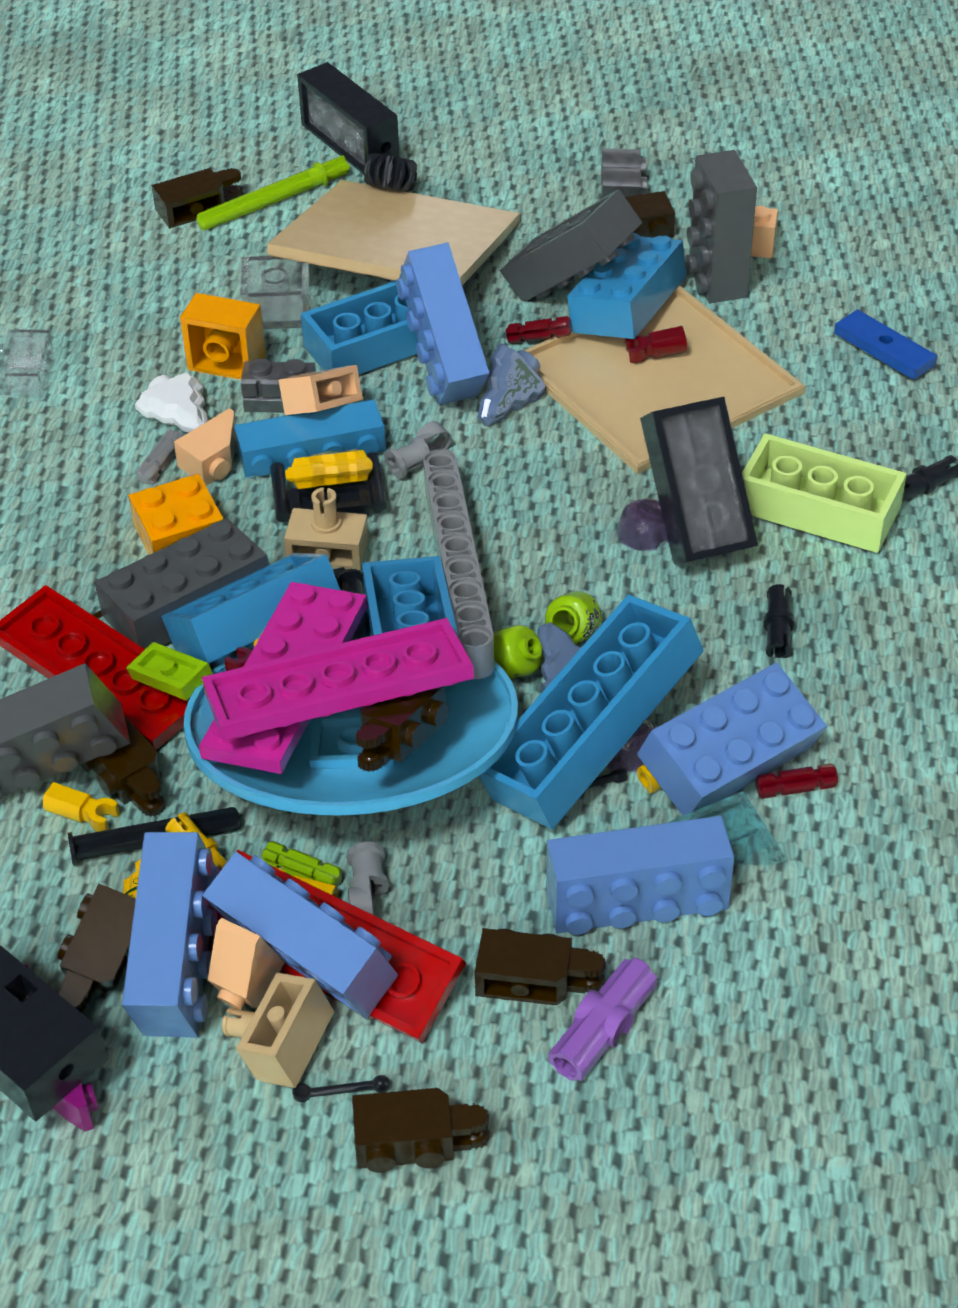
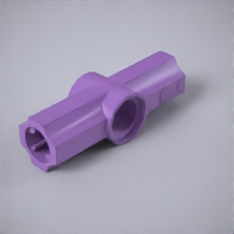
(602, 1019)

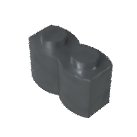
(623, 171)

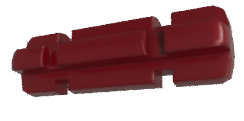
(539, 330)
(796, 780)

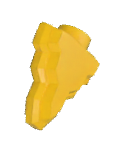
(329, 468)

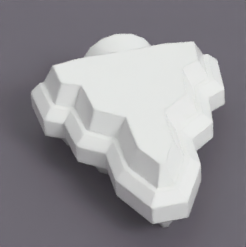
(174, 401)

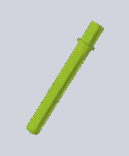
(273, 193)

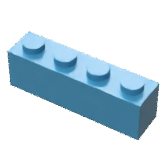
(307, 434)

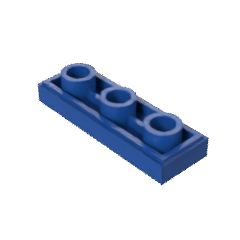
(885, 344)

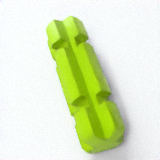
(301, 864)

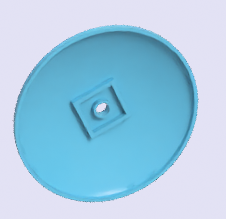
(324, 765)

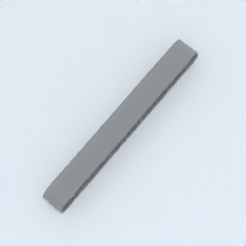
(459, 558)

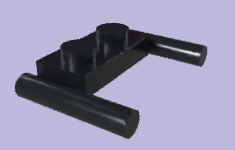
(350, 497)

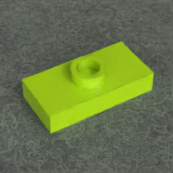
(169, 670)

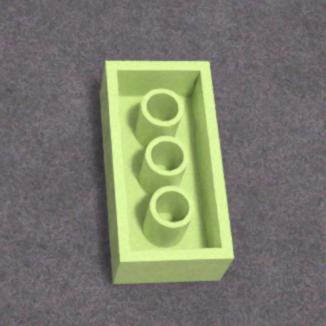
(823, 492)

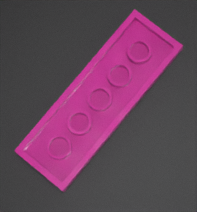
(302, 622)
(336, 678)

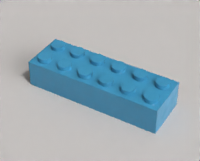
(592, 709)

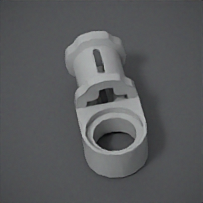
(411, 456)
(368, 875)

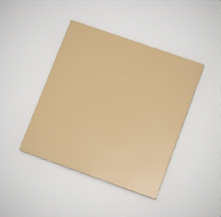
(374, 228)
(610, 394)

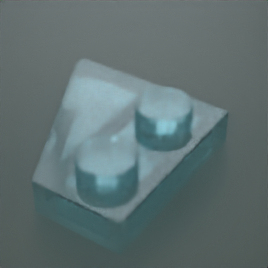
(745, 829)

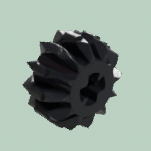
(390, 172)

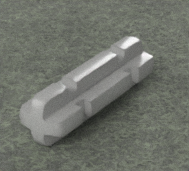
(158, 458)

